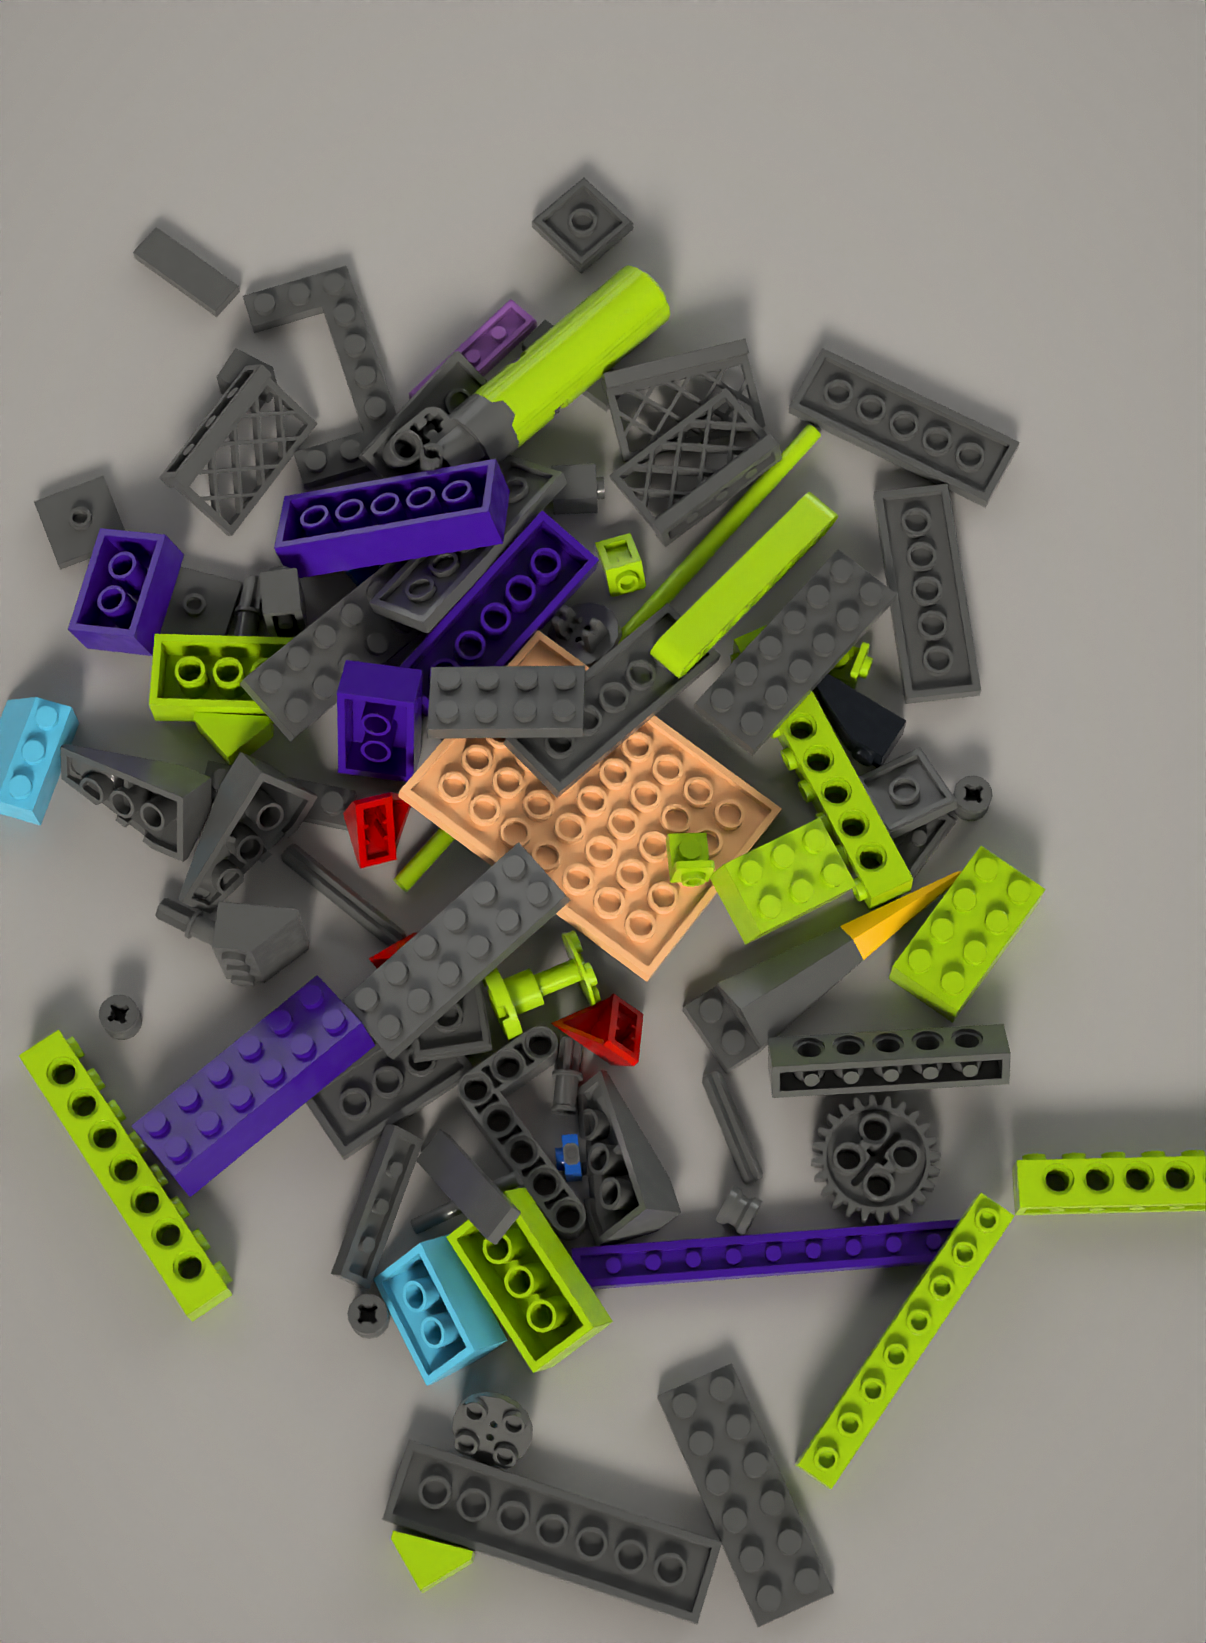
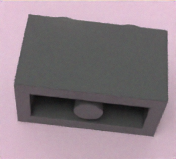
(283, 601)

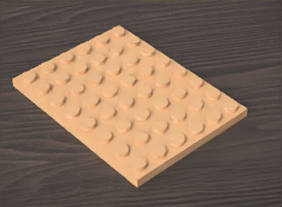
(604, 832)

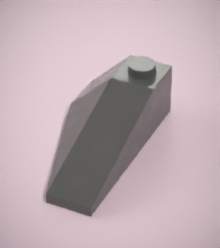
(153, 796)
(246, 820)
(625, 1178)

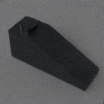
(860, 723)

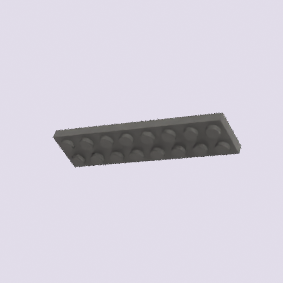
(552, 1531)

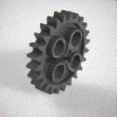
(902, 1182)

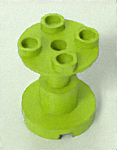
(526, 991)

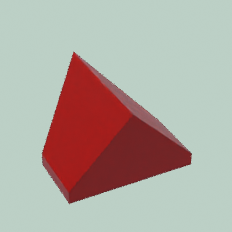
(376, 827)
(607, 1029)

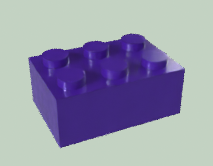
(126, 591)
(379, 720)

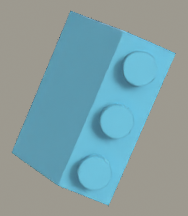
(31, 755)
(439, 1310)

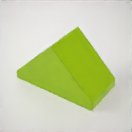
(234, 733)
(430, 1560)

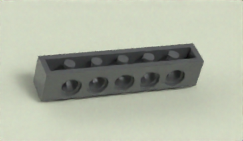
(888, 1060)

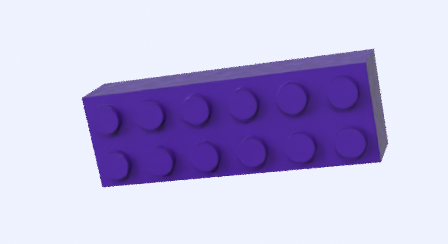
(393, 519)
(507, 602)
(253, 1085)

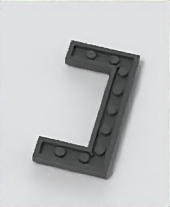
(336, 298)

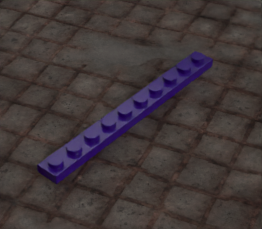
(762, 1254)

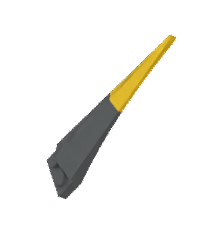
(770, 996)

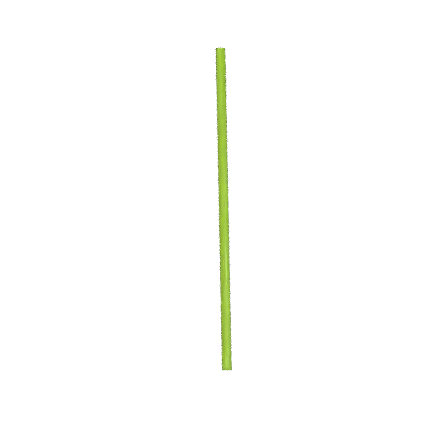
(664, 594)

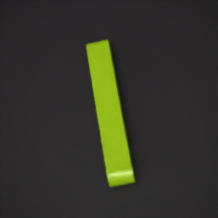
(743, 585)

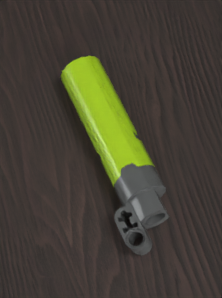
(544, 377)

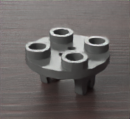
(573, 627)
(510, 1433)

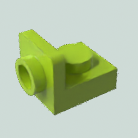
(621, 564)
(853, 665)
(689, 858)

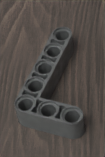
(517, 1134)

